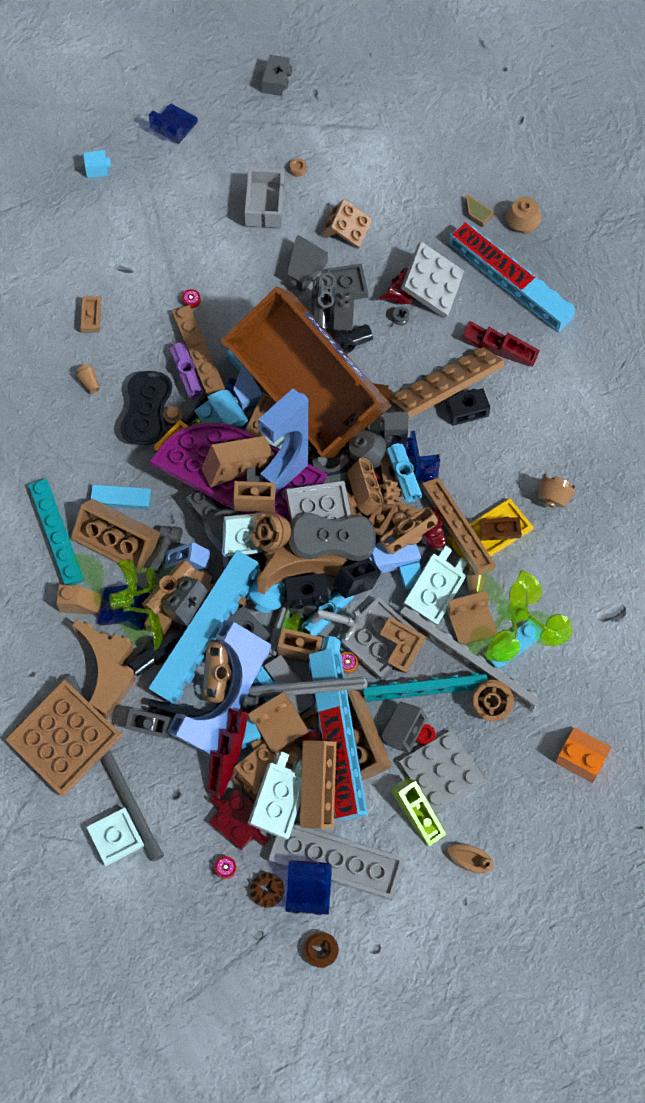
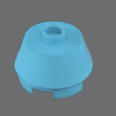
(270, 600)

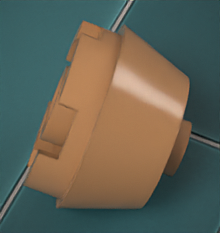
(524, 215)
(555, 491)
(270, 531)
(492, 700)

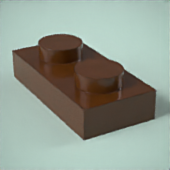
(500, 528)

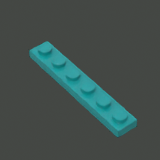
(56, 532)
(416, 688)

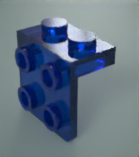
(172, 122)
(425, 467)
(108, 616)
(308, 887)

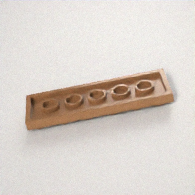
(446, 382)

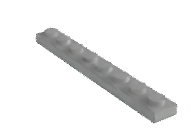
(462, 654)

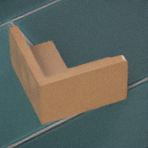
(408, 643)

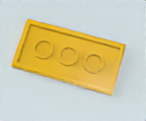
(504, 510)

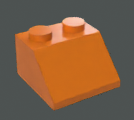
(583, 755)

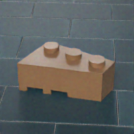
(232, 459)

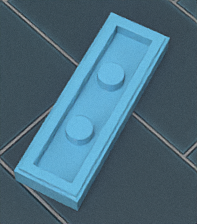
(122, 496)

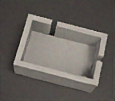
(265, 197)

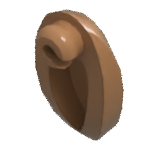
(470, 858)

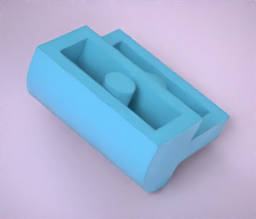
(222, 409)

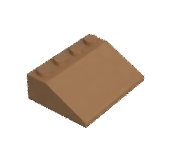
(369, 746)

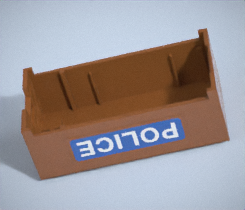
(292, 350)

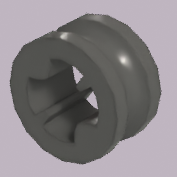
(401, 310)

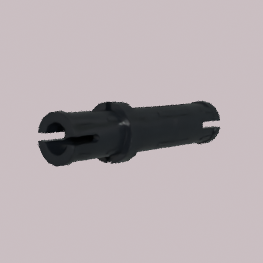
(171, 709)

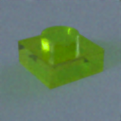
(294, 623)

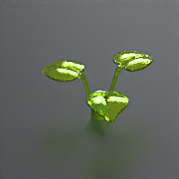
(523, 592)
(125, 598)

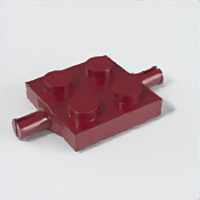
(233, 820)

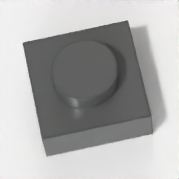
(251, 477)

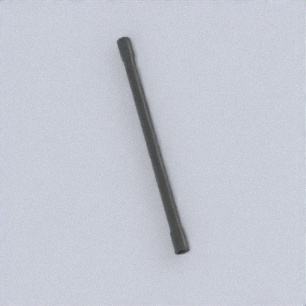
(149, 841)

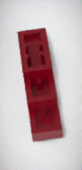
(500, 345)
(229, 747)

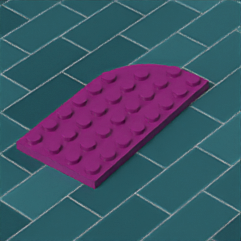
(187, 449)

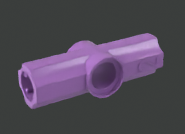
(189, 378)

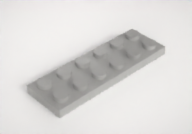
(351, 862)

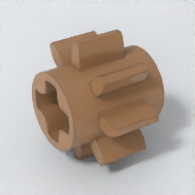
(390, 491)

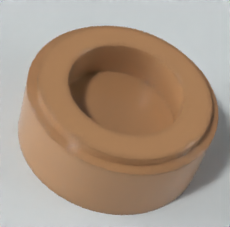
(297, 167)

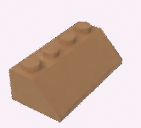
(114, 534)

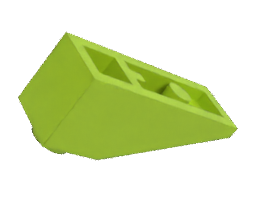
(418, 810)

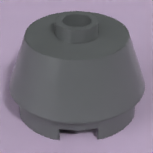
(368, 446)

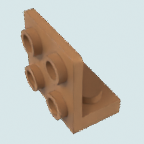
(347, 222)
(471, 618)
(278, 722)
(251, 770)

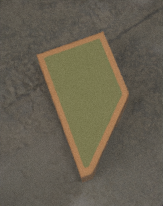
(478, 212)

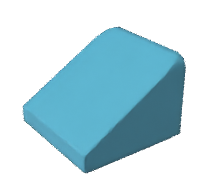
(409, 574)

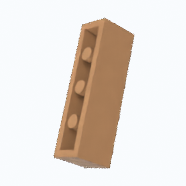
(318, 784)

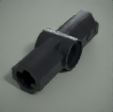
(350, 339)
(149, 657)

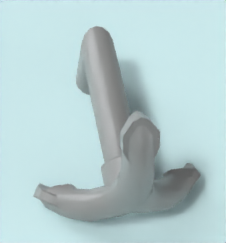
(349, 619)

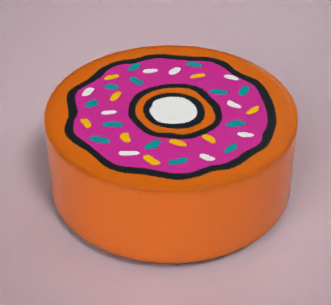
(349, 662)

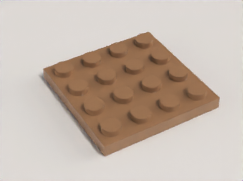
(64, 738)

